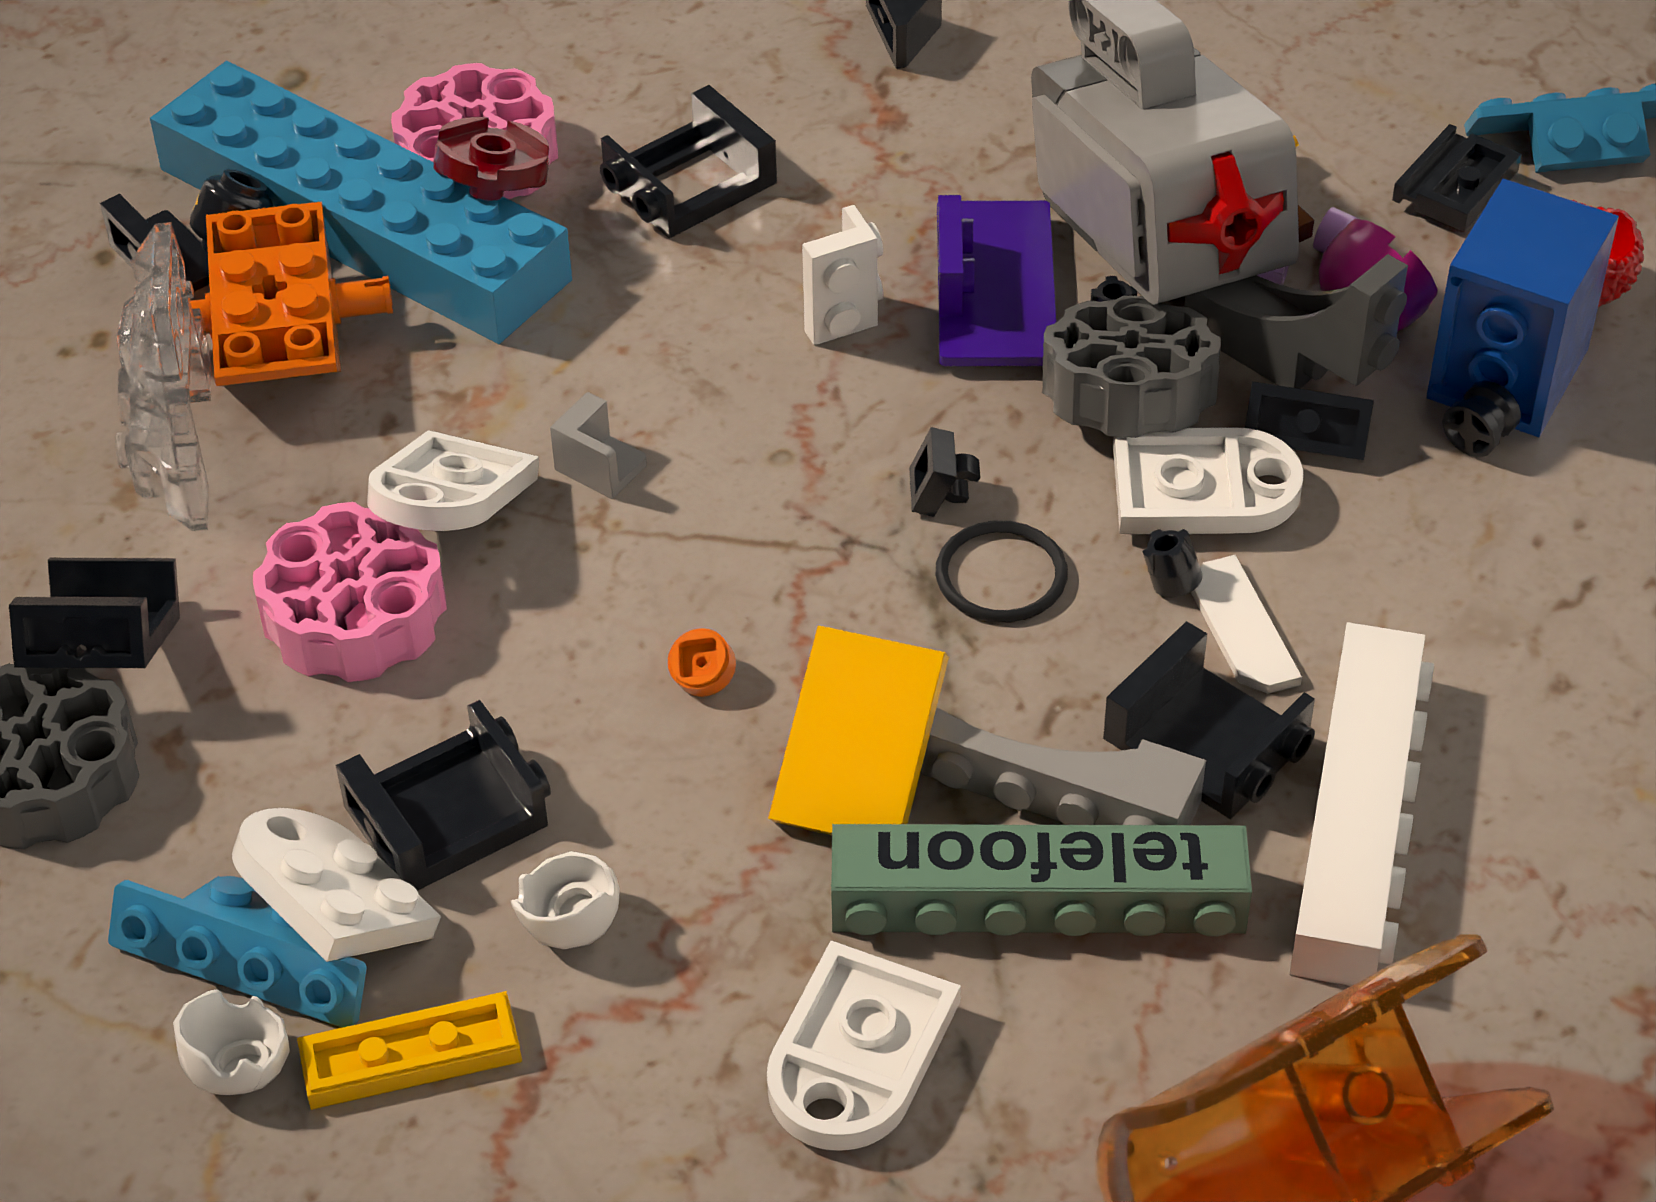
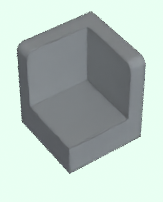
(589, 453)

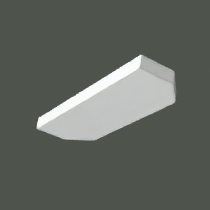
(1244, 628)

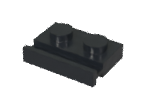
(1456, 177)

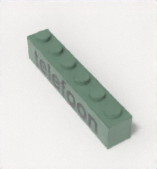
(1040, 879)

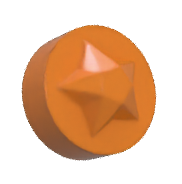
(701, 662)

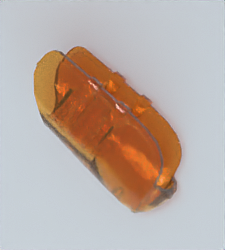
(1318, 1109)

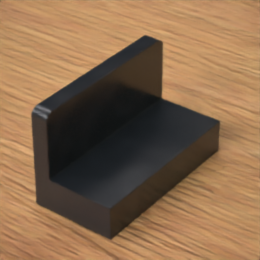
(128, 230)
(1311, 419)

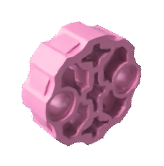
(472, 92)
(349, 593)

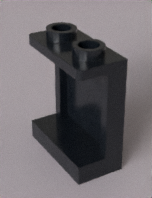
(448, 801)

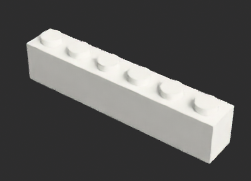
(1359, 807)

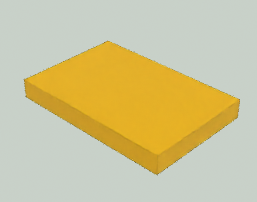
(858, 732)

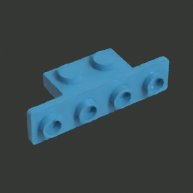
(1577, 131)
(238, 942)

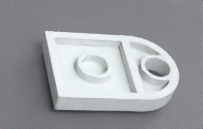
(1204, 481)
(448, 482)
(329, 884)
(861, 1040)

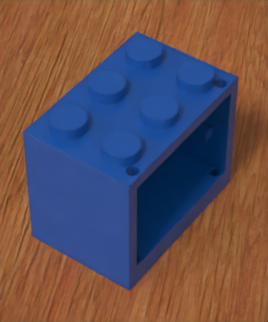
(1522, 300)

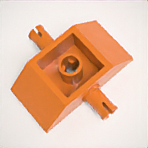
(275, 295)

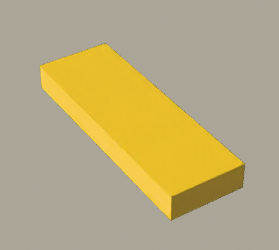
(408, 1050)

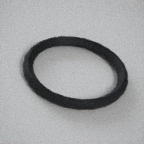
(992, 615)

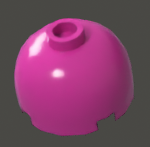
(1358, 250)

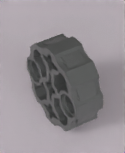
(1131, 366)
(61, 753)

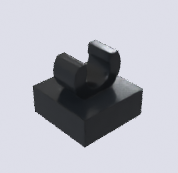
(940, 473)

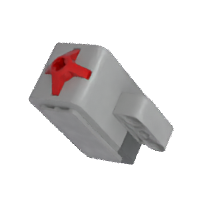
(1162, 155)

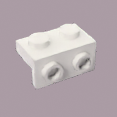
(842, 280)

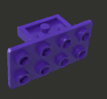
(994, 281)

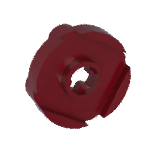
(491, 157)

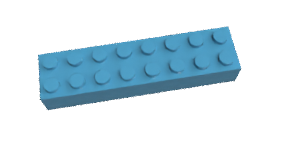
(380, 202)

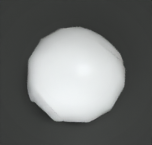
(568, 900)
(230, 1045)

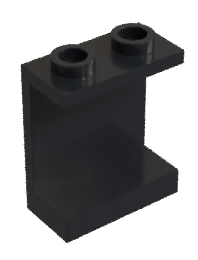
(1200, 714)

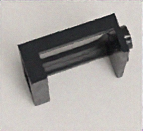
(715, 127)
(107, 604)

